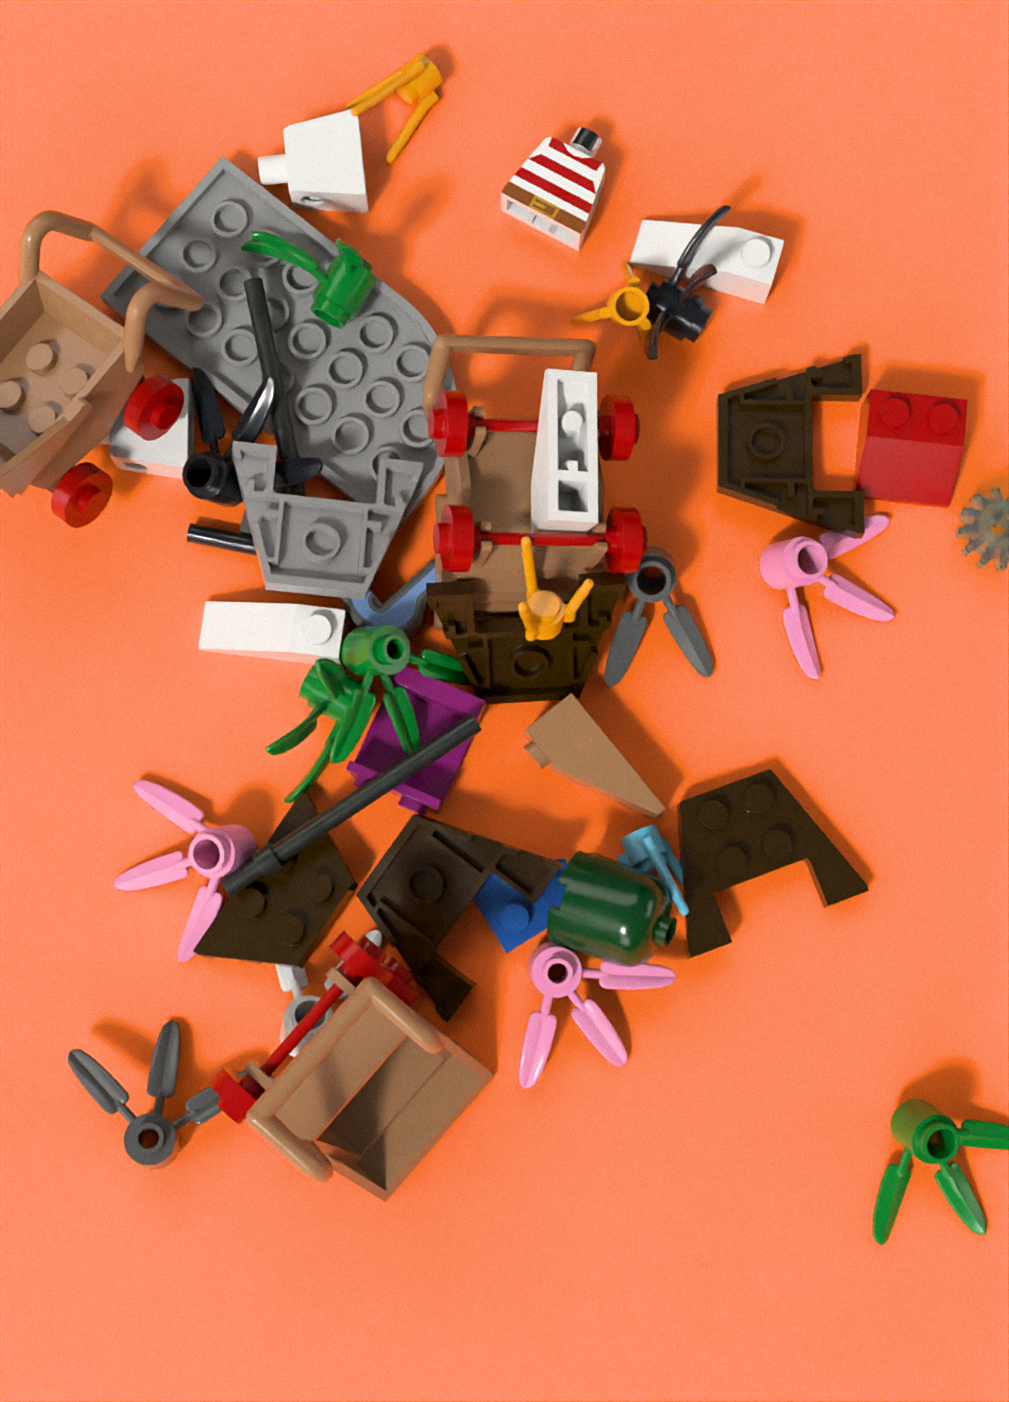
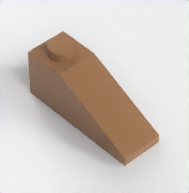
(583, 754)

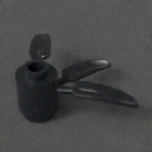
(678, 308)
(214, 476)

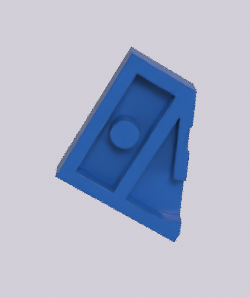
(514, 916)

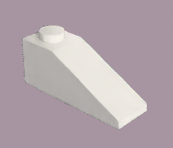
(742, 257)
(566, 454)
(274, 631)

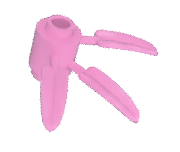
(802, 563)
(212, 853)
(587, 1013)

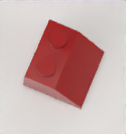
(909, 447)

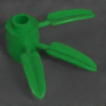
(341, 287)
(381, 653)
(327, 693)
(934, 1140)

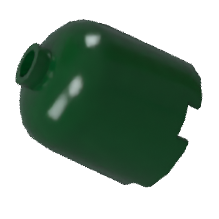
(611, 911)

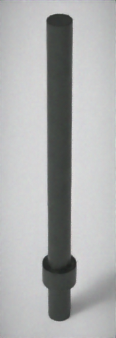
(270, 366)
(270, 858)

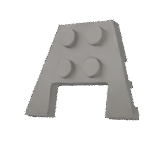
(315, 541)

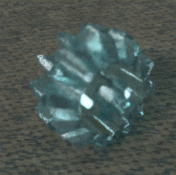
(978, 521)

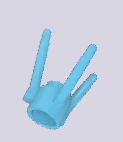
(651, 853)

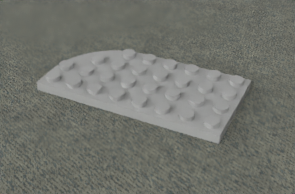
(347, 389)

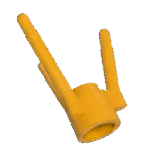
(412, 82)
(624, 307)
(544, 610)

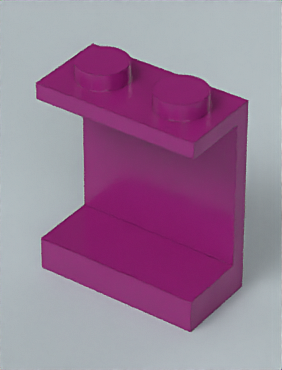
(436, 710)

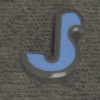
(404, 609)

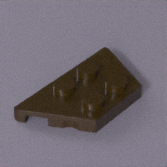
(291, 911)

